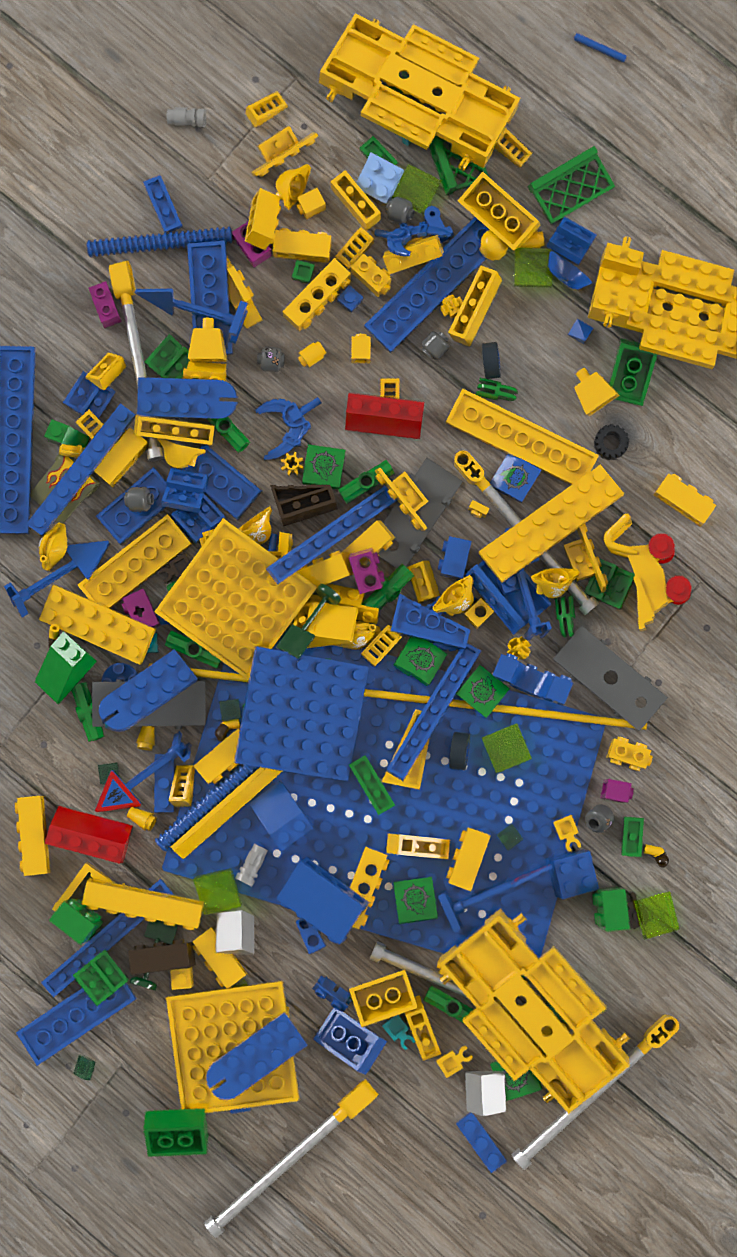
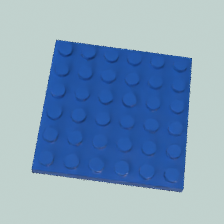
(301, 714)

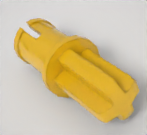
(71, 451)

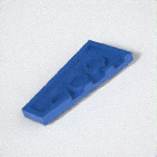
(422, 623)

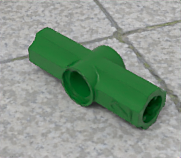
(231, 435)
(355, 488)
(390, 589)
(182, 645)
(84, 711)
(441, 1001)

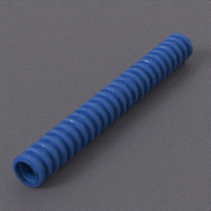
(157, 241)
(204, 806)

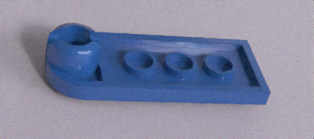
(185, 398)
(146, 692)
(255, 1057)

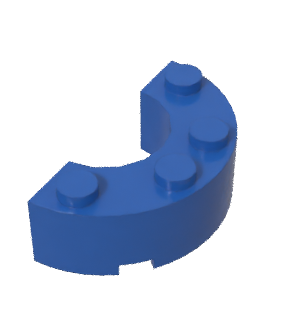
(529, 680)

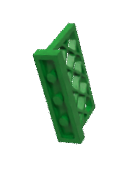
(446, 170)
(560, 173)

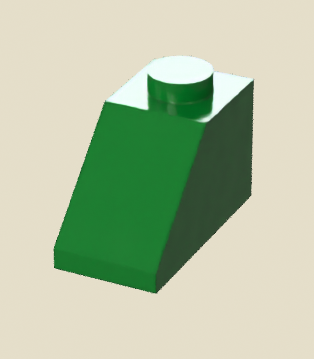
(63, 434)

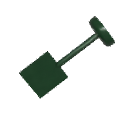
(298, 639)
(159, 932)

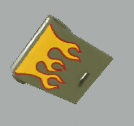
(52, 478)

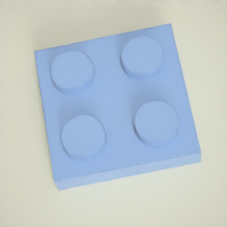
(379, 178)

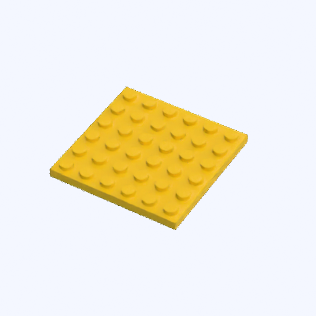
(231, 600)
(210, 1026)

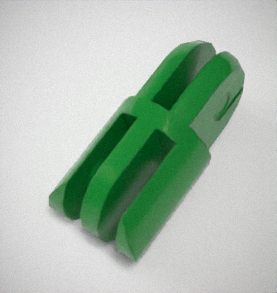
(495, 390)
(565, 615)

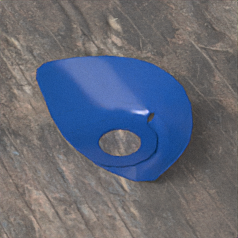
(566, 270)

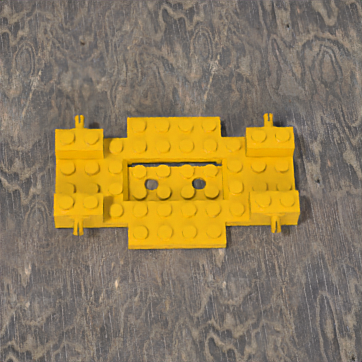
(472, 105)
(627, 300)
(492, 966)

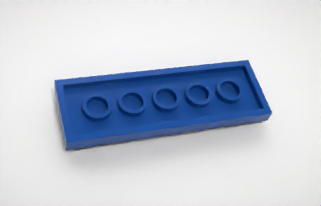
(210, 283)
(69, 1022)

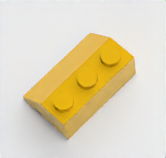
(383, 998)

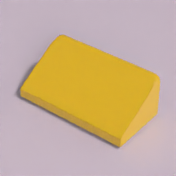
(106, 370)
(424, 581)

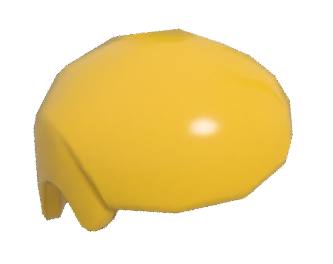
(492, 246)

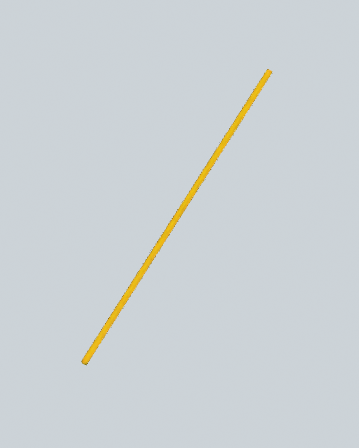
(455, 703)

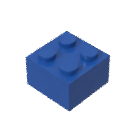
(573, 874)

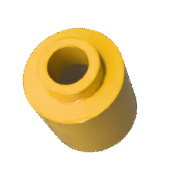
(311, 354)

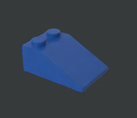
(281, 816)
(350, 1041)

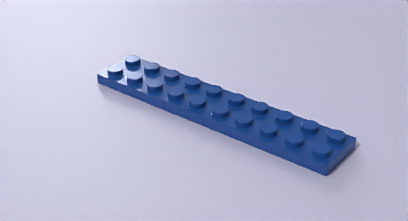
(428, 287)
(16, 436)

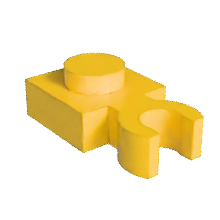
(566, 830)
(451, 1062)

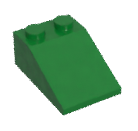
(632, 372)
(63, 667)

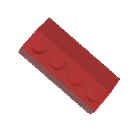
(384, 415)
(89, 834)

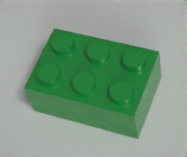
(611, 909)
(76, 920)
(176, 1132)

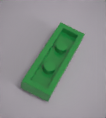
(372, 785)

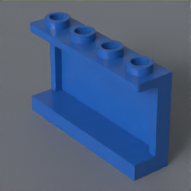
(509, 607)
(322, 900)

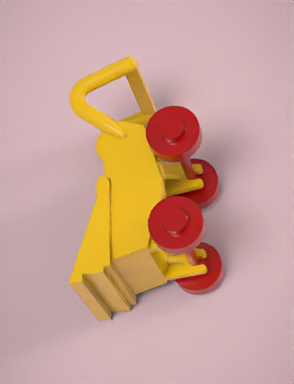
(649, 577)

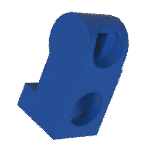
(432, 218)
(310, 936)

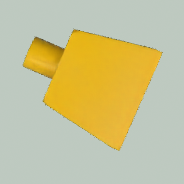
(207, 343)
(593, 391)

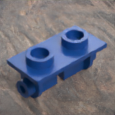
(325, 991)

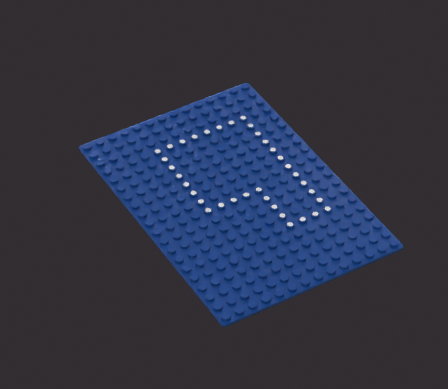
(447, 803)

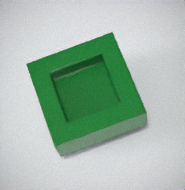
(303, 271)

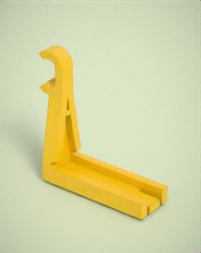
(95, 873)

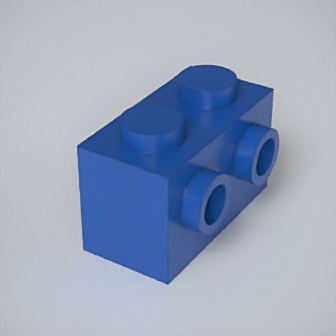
(455, 558)

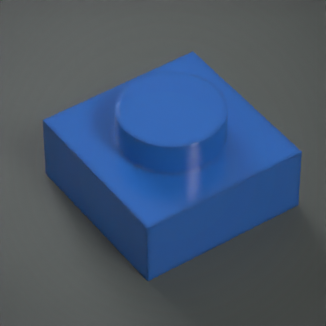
(350, 298)
(509, 586)

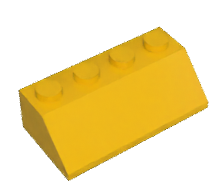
(499, 212)

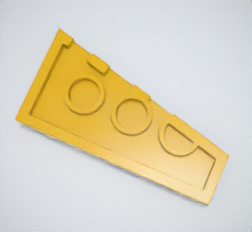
(414, 777)

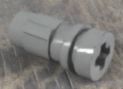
(183, 117)
(252, 865)

